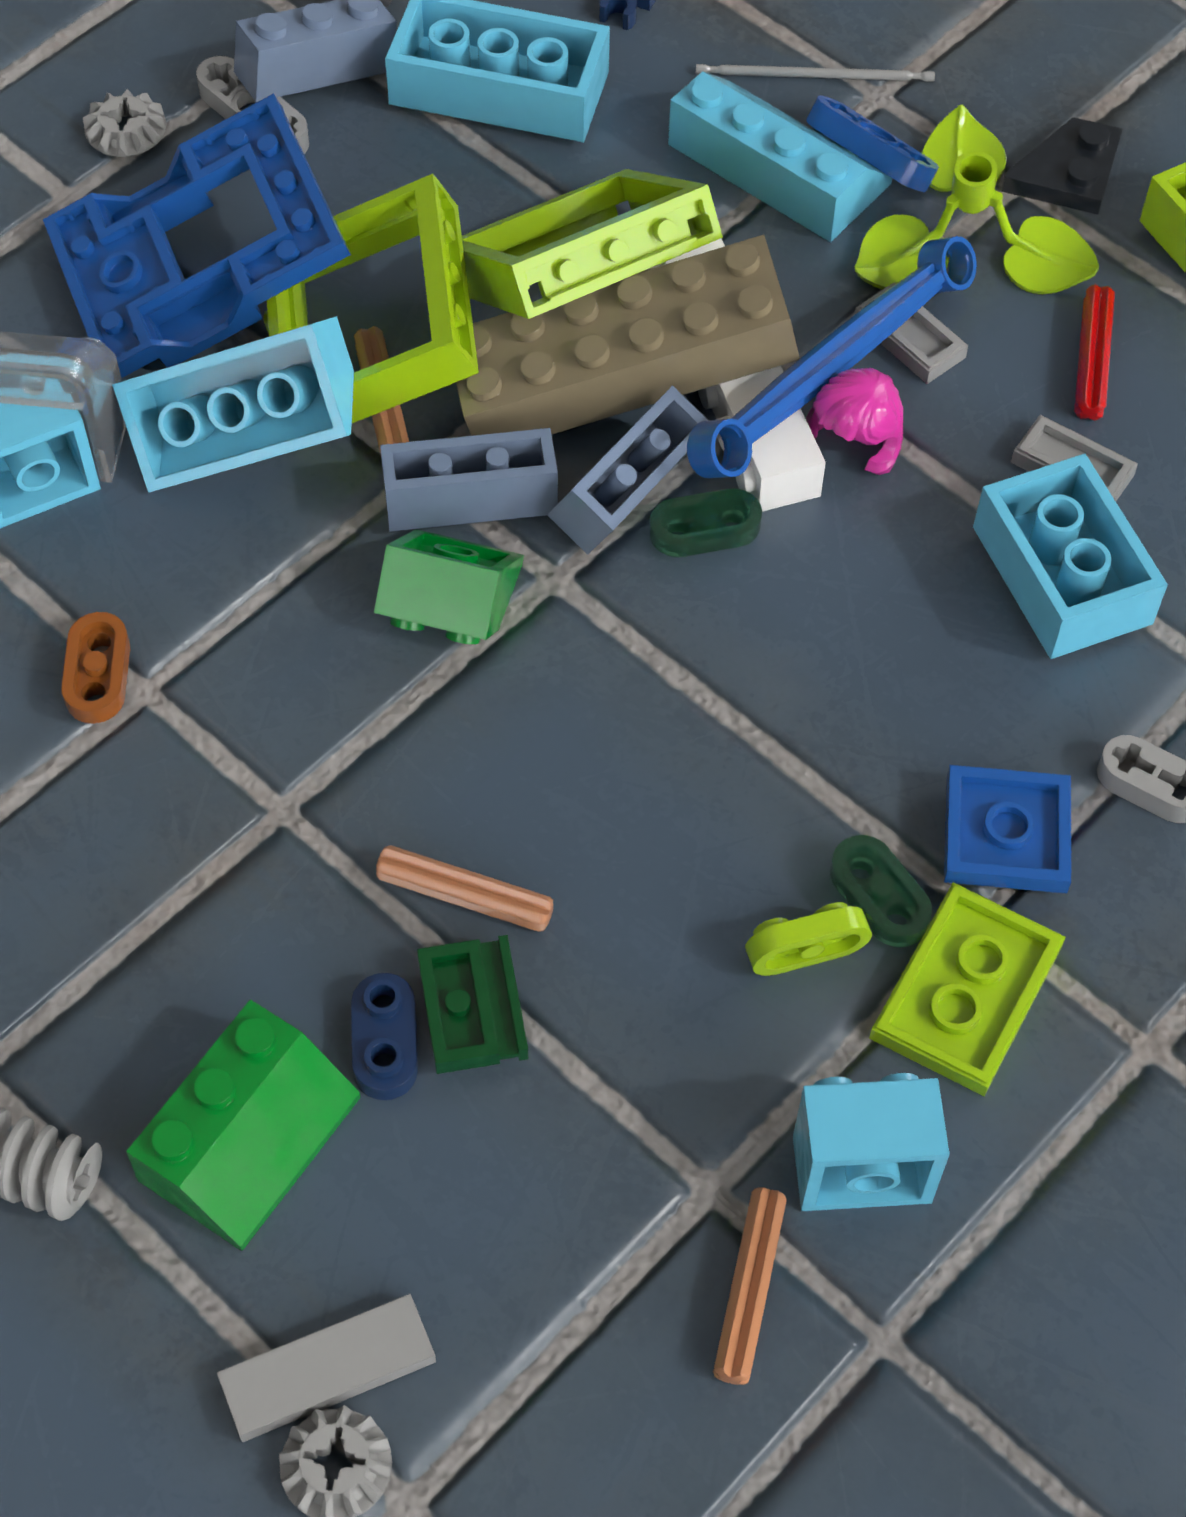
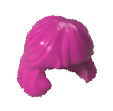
(862, 408)

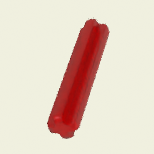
(1094, 352)

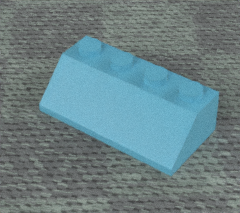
(772, 155)
(240, 405)

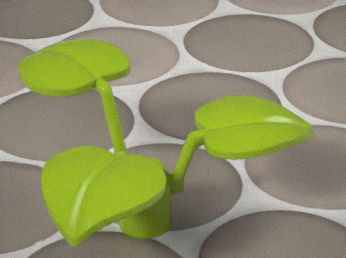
(970, 159)

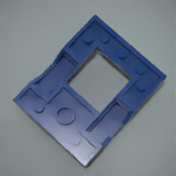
(127, 271)

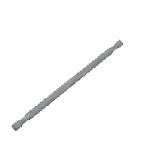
(807, 72)

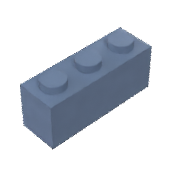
(312, 46)
(627, 471)
(469, 479)

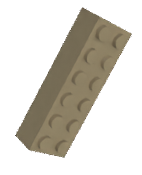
(630, 343)

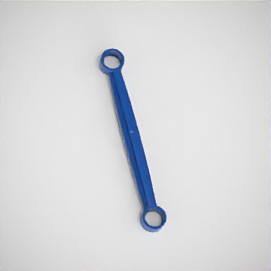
(830, 357)

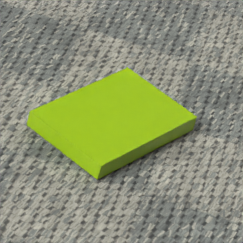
(967, 988)

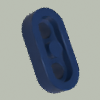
(384, 1031)

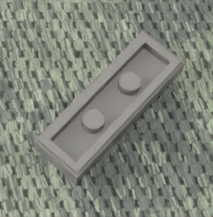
(326, 1367)

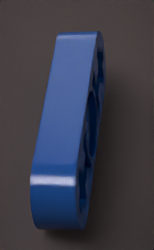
(872, 143)

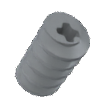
(41, 1172)

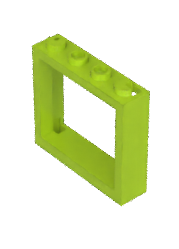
(376, 225)
(583, 243)

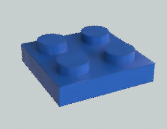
(1008, 829)

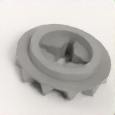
(139, 134)
(356, 1487)

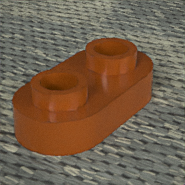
(96, 672)

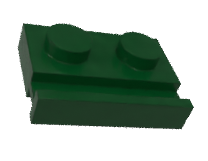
(472, 1004)

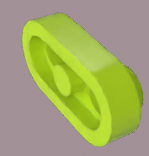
(809, 940)

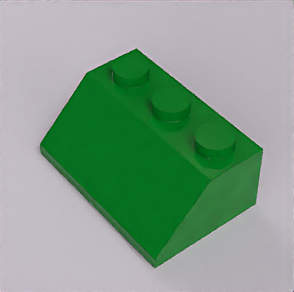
(243, 1125)

